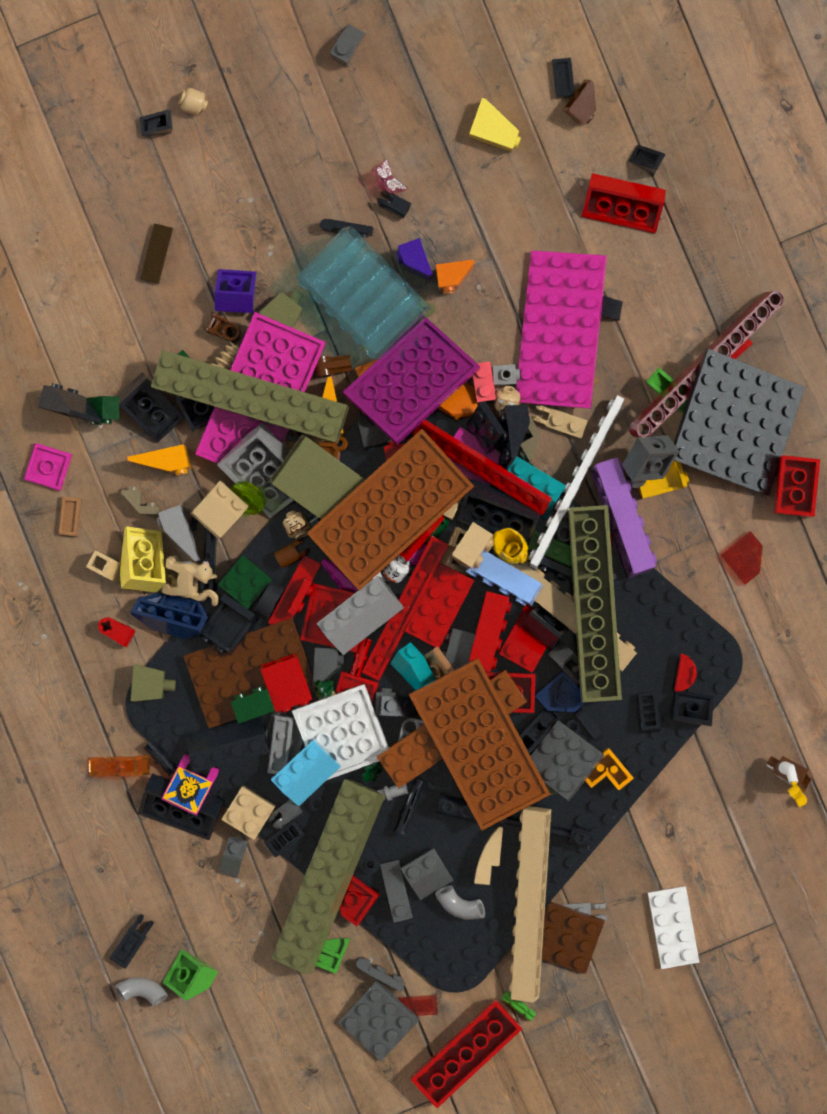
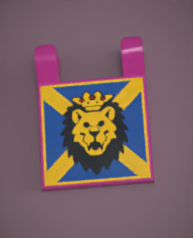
(189, 789)

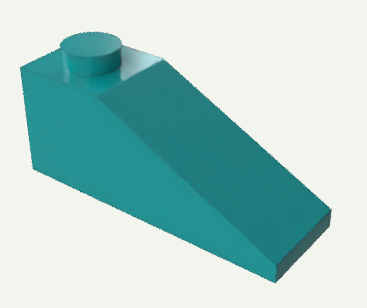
(413, 666)

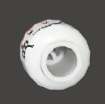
(396, 570)

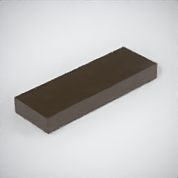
(156, 253)

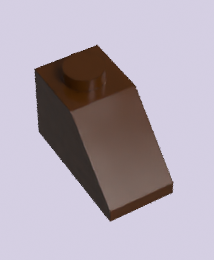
(582, 103)

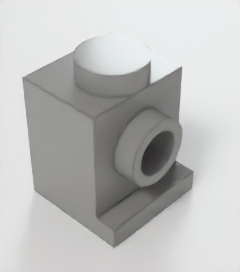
(499, 380)

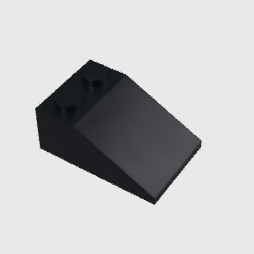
(67, 403)
(149, 408)

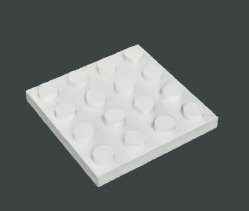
(344, 727)

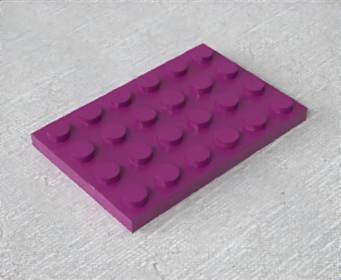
(411, 380)

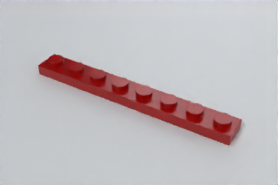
(486, 468)
(409, 599)

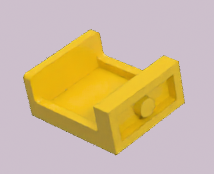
(673, 480)

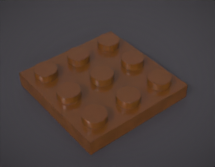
(570, 937)

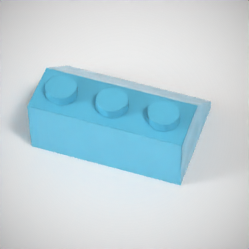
(306, 772)

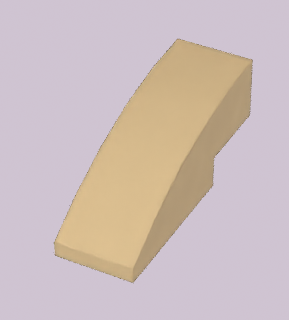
(489, 857)

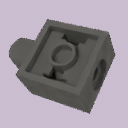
(649, 459)

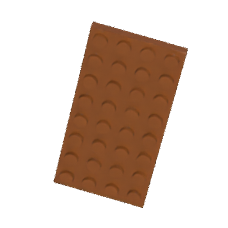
(390, 509)
(479, 744)

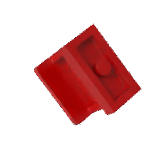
(286, 683)

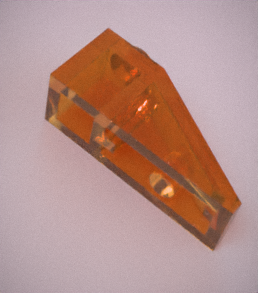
(119, 766)

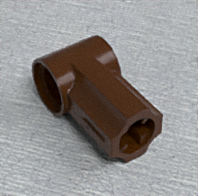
(331, 365)

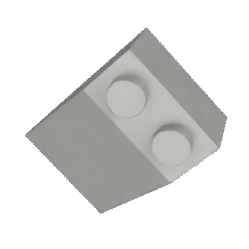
(177, 527)

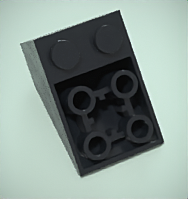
(515, 423)

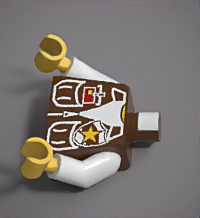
(793, 775)

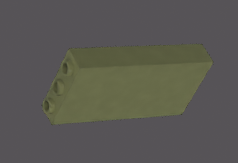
(314, 478)

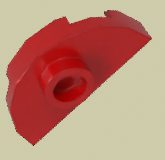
(685, 673)

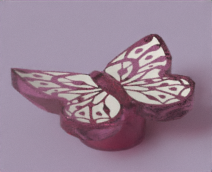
(385, 179)

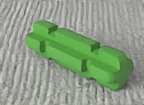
(519, 1006)

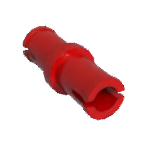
(360, 657)

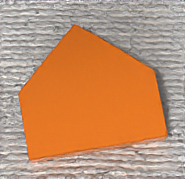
(460, 403)

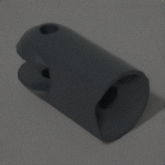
(395, 205)

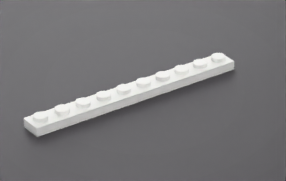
(571, 489)

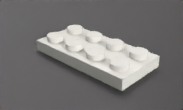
(673, 927)

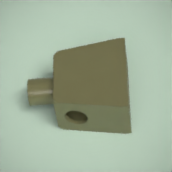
(284, 308)
(149, 683)

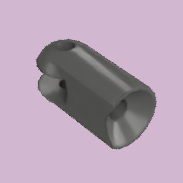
(286, 812)

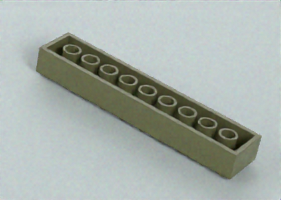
(250, 396)
(594, 603)
(328, 876)

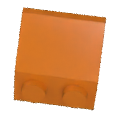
(452, 275)

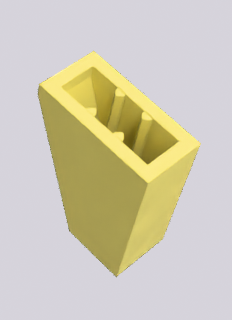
(494, 128)

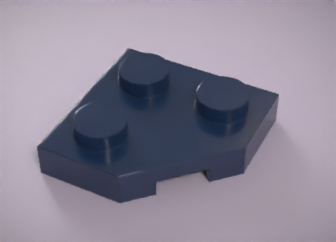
(560, 695)

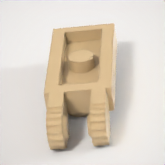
(561, 422)

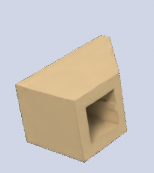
(105, 566)

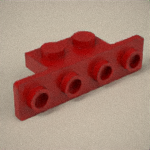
(296, 590)

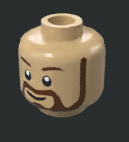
(296, 525)

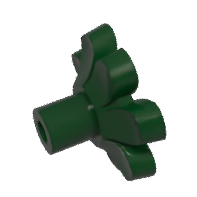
(371, 771)

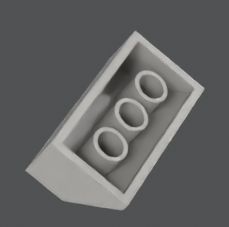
(360, 615)

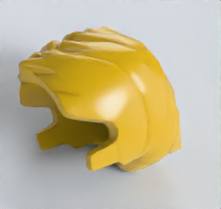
(510, 546)

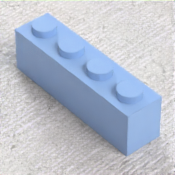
(507, 579)

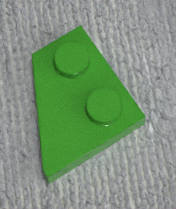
(332, 954)

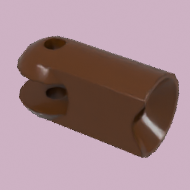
(289, 554)

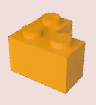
(612, 768)

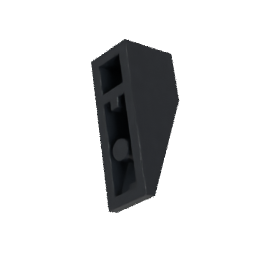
(539, 728)

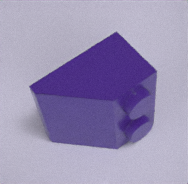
(414, 259)
(235, 291)

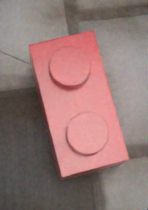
(484, 383)

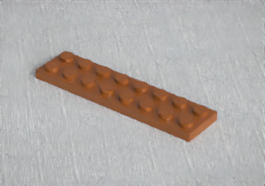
(418, 751)

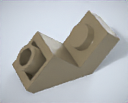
(528, 447)
(134, 497)

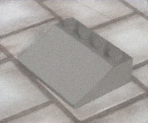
(255, 462)

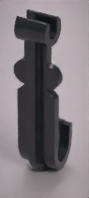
(209, 553)

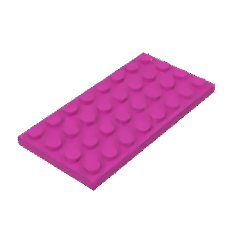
(561, 329)
(270, 354)

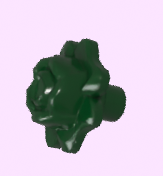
(324, 689)

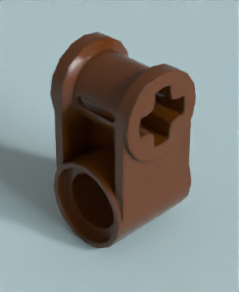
(219, 327)

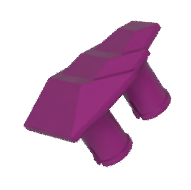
(338, 577)

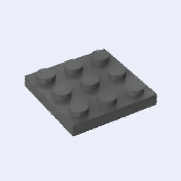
(565, 760)
(378, 1020)

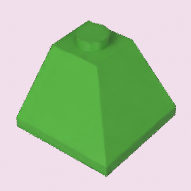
(189, 975)

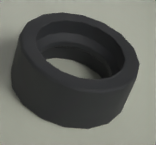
(269, 600)

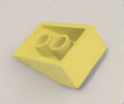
(142, 560)

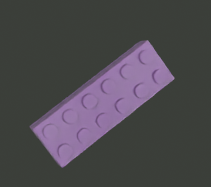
(623, 517)

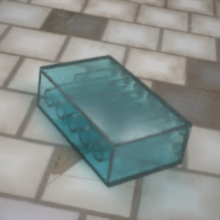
(363, 292)

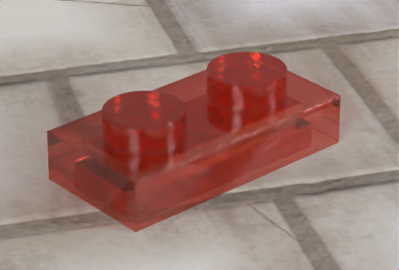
(421, 1004)

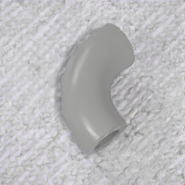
(458, 907)
(141, 988)

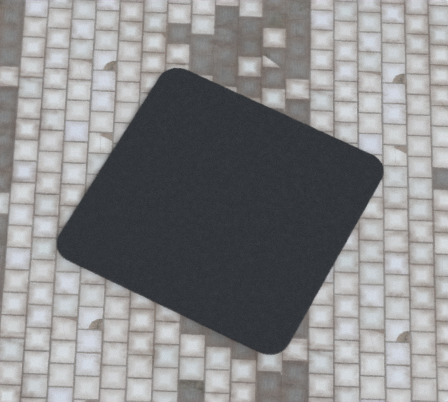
(442, 947)

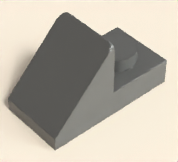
(233, 856)

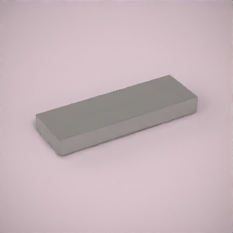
(280, 743)

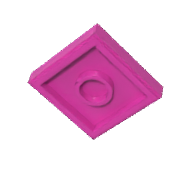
(48, 466)

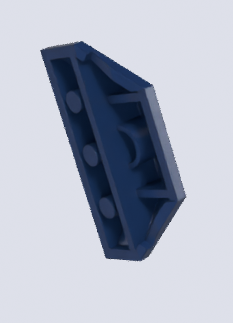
(170, 614)

